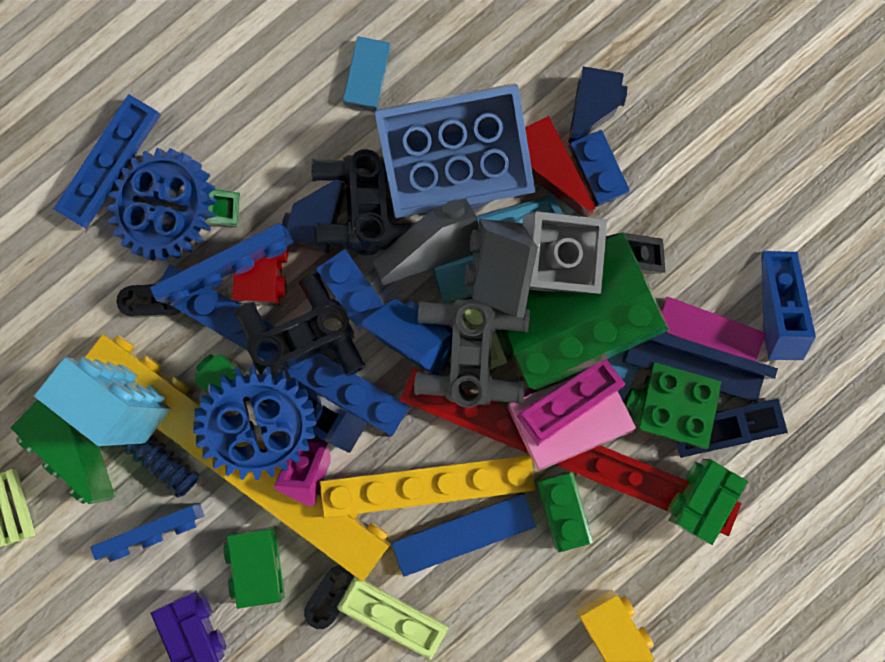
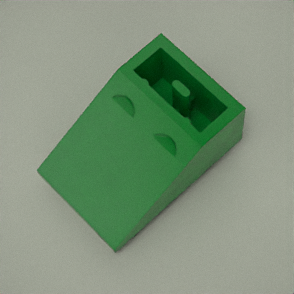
(65, 453)

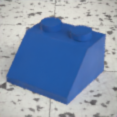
(421, 343)

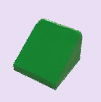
(225, 209)

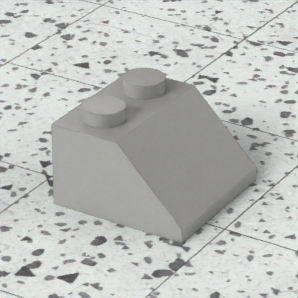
(567, 252)

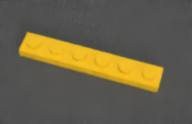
(426, 486)

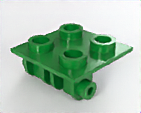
(679, 405)

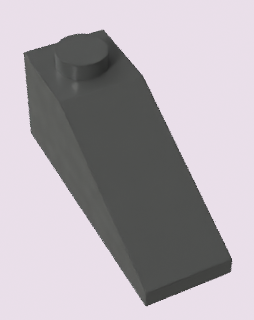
(432, 242)

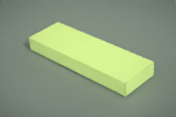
(392, 617)

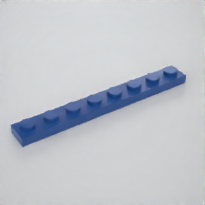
(316, 372)

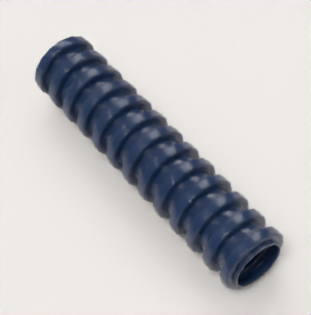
(163, 464)

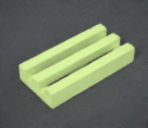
(7, 511)

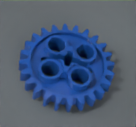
(169, 173)
(221, 433)

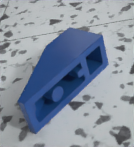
(785, 307)

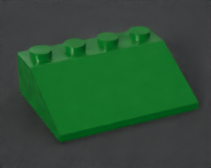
(584, 329)

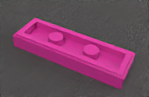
(711, 329)
(570, 401)

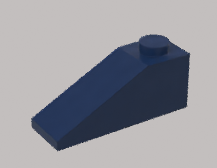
(332, 421)

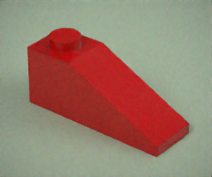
(554, 168)

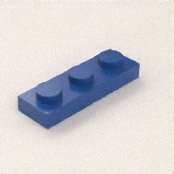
(148, 534)

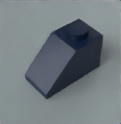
(596, 100)
(318, 207)

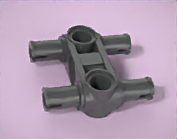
(470, 354)

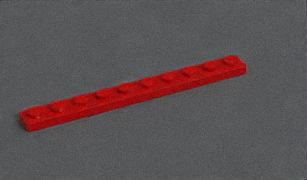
(596, 464)

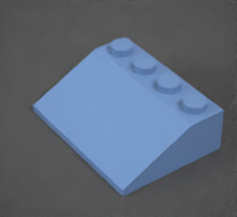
(455, 149)

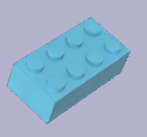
(103, 401)

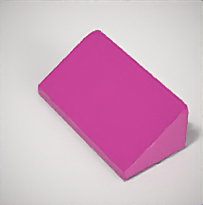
(303, 477)

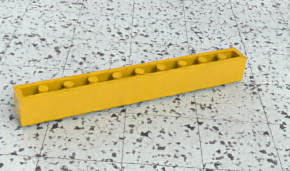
(340, 537)

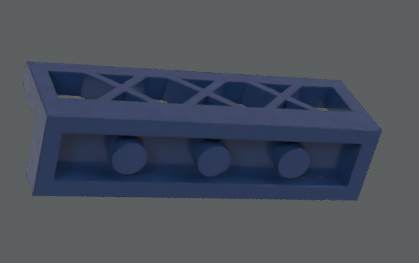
(738, 375)

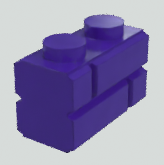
(188, 631)

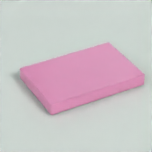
(596, 427)

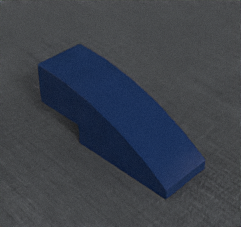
(742, 426)

